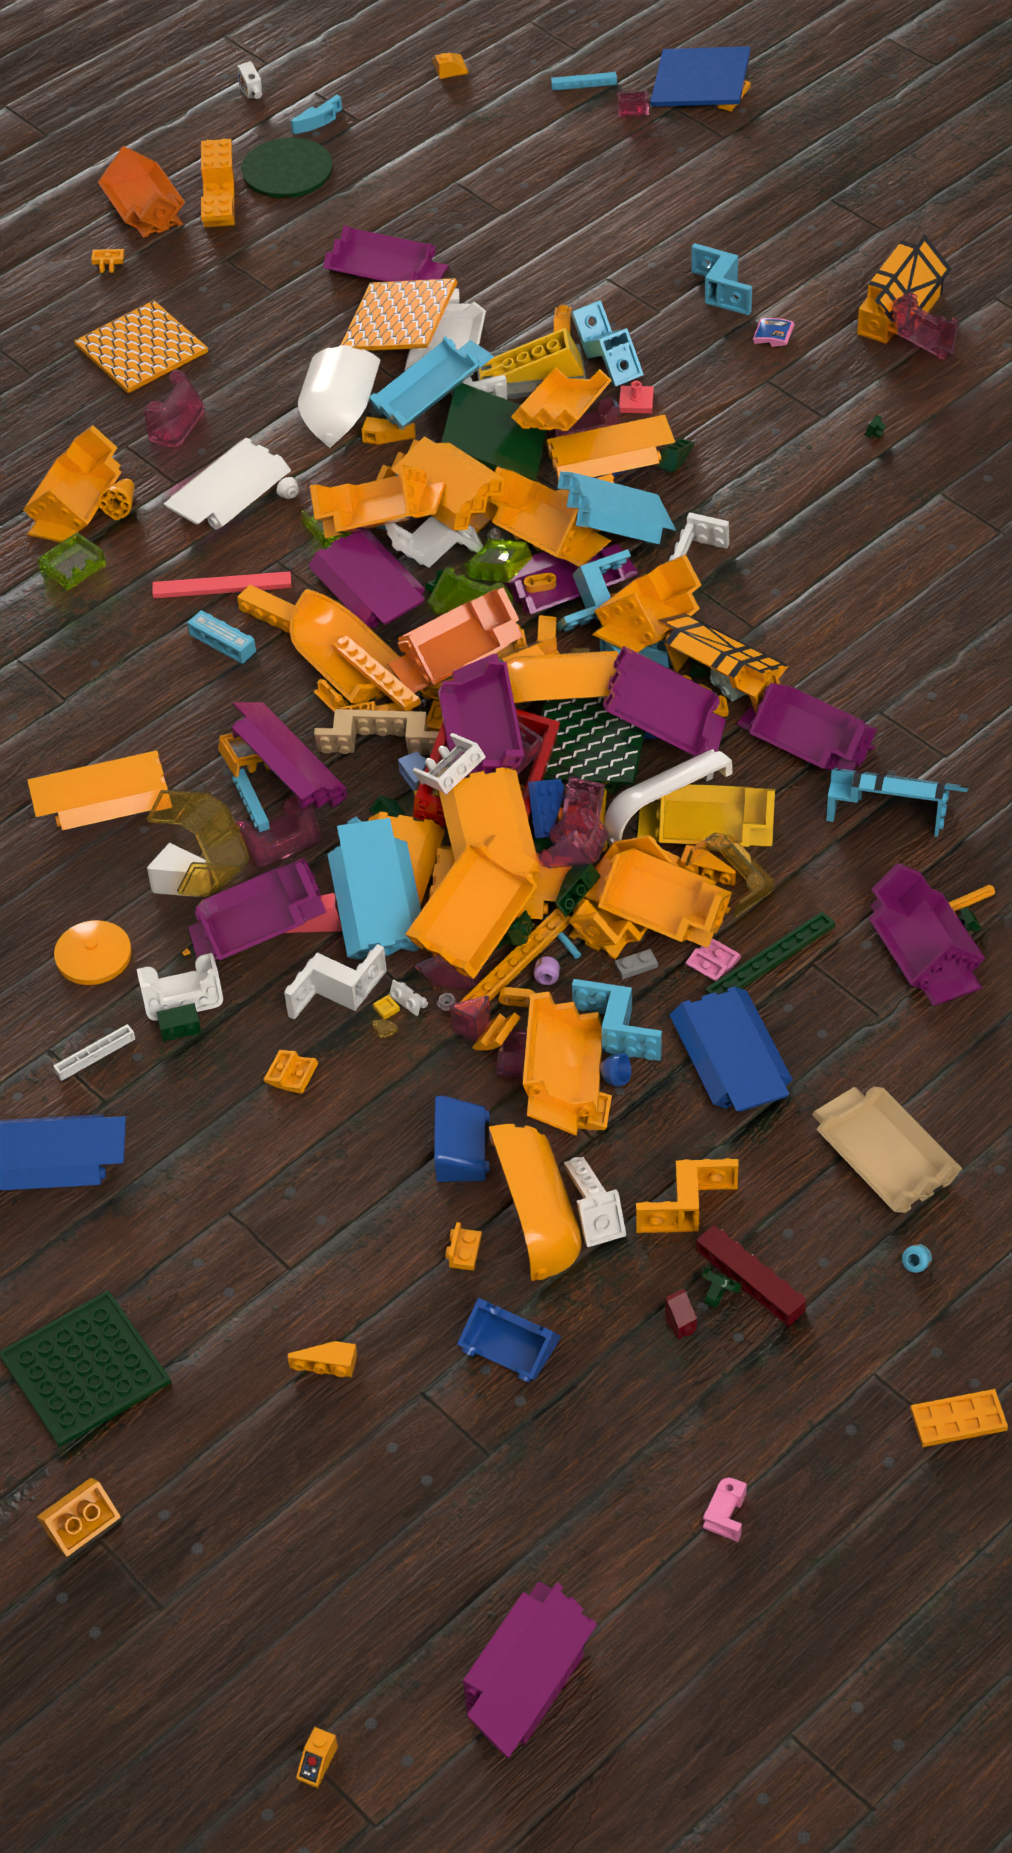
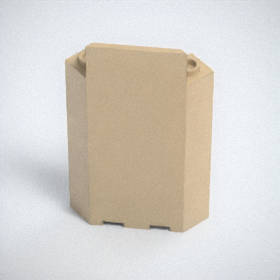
(886, 1146)

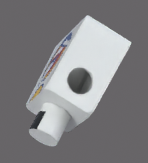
(250, 86)

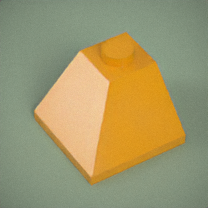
(449, 65)

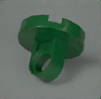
(719, 1285)

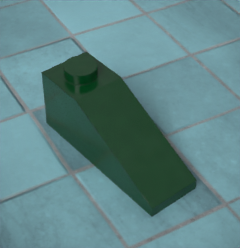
(675, 454)

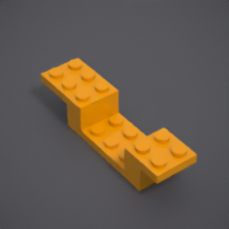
(218, 183)

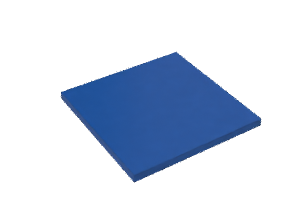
(700, 76)

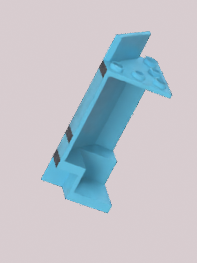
(849, 785)

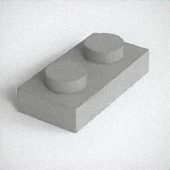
(636, 964)

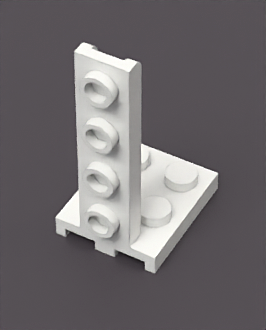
(702, 530)
(599, 1210)

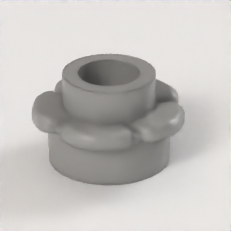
(446, 998)

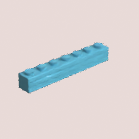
(584, 81)
(251, 801)

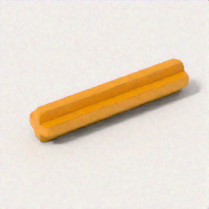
(972, 898)

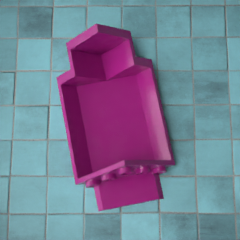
(809, 728)
(256, 910)
(925, 936)
(526, 1666)

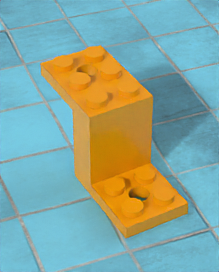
(684, 1214)

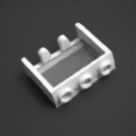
(453, 766)

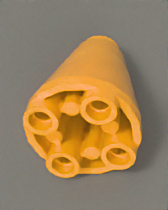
(117, 499)

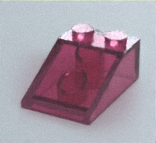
(579, 793)
(512, 1054)

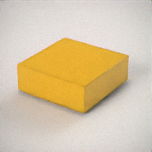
(386, 1007)

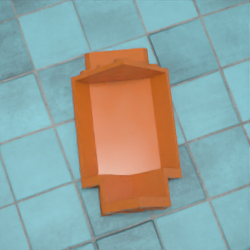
(141, 192)
(456, 640)

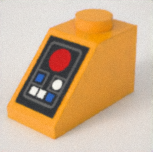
(316, 1757)

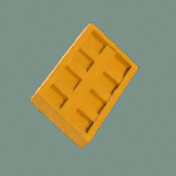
(958, 1418)

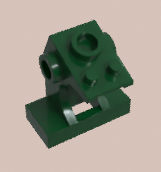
(518, 931)

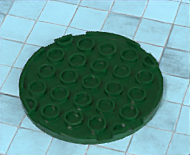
(286, 167)

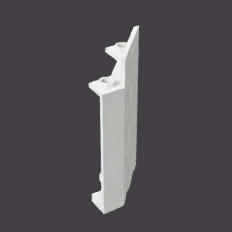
(458, 323)
(228, 484)

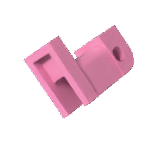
(722, 1506)

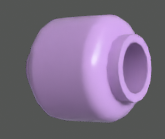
(546, 970)

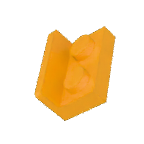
(464, 1248)

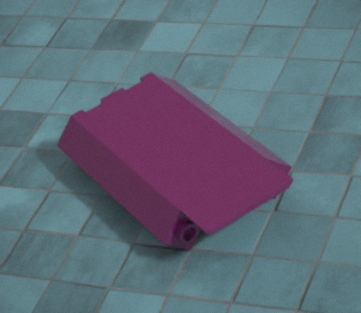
(383, 257)
(367, 578)
(566, 587)
(664, 703)
(483, 711)
(287, 756)

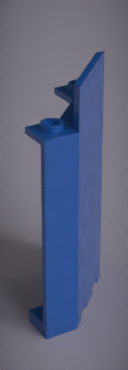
(732, 1050)
(59, 1150)

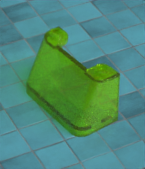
(456, 590)

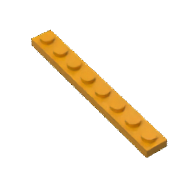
(376, 673)
(520, 957)

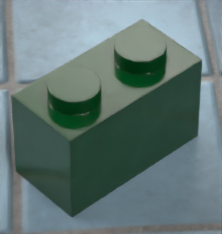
(178, 1022)

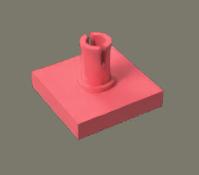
(636, 398)

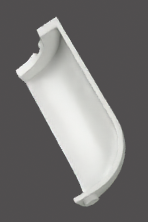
(337, 391)
(636, 797)

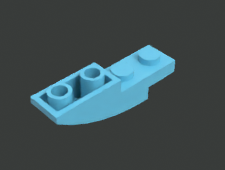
(317, 117)

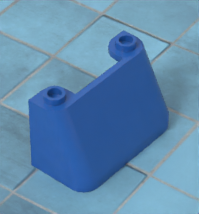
(460, 1140)
(508, 1340)

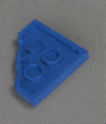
(545, 804)

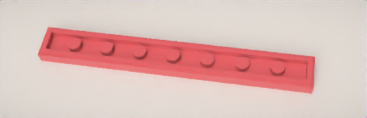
(221, 584)

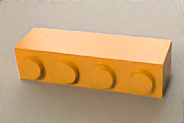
(266, 607)

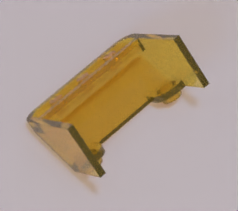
(757, 879)

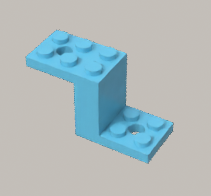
(721, 279)
(611, 345)
(592, 589)
(617, 1006)

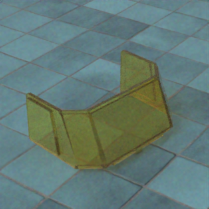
(215, 833)

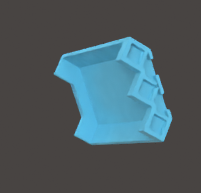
(428, 381)
(615, 507)
(374, 888)

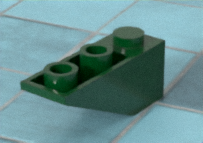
(575, 887)

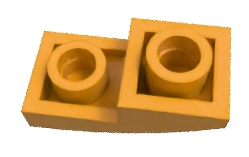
(546, 627)

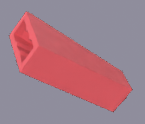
(326, 922)

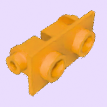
(329, 695)

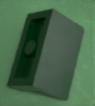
(386, 805)

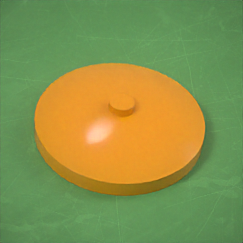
(92, 952)

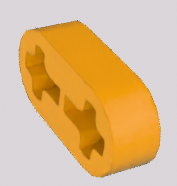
(540, 582)
(515, 996)

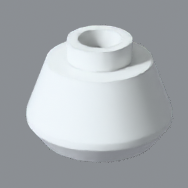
(287, 488)

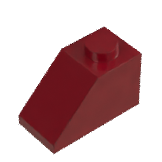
(680, 1314)

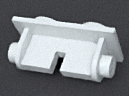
(405, 997)

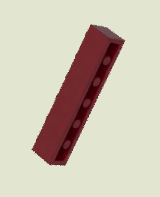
(755, 1278)

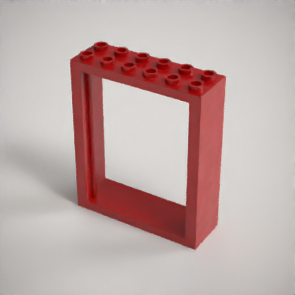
(430, 807)

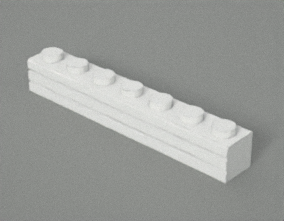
(94, 1052)

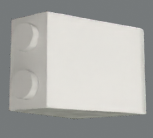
(169, 869)

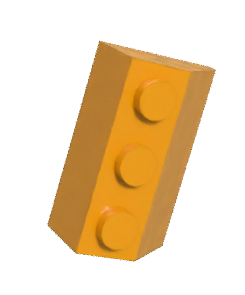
(79, 1516)

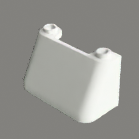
(182, 989)

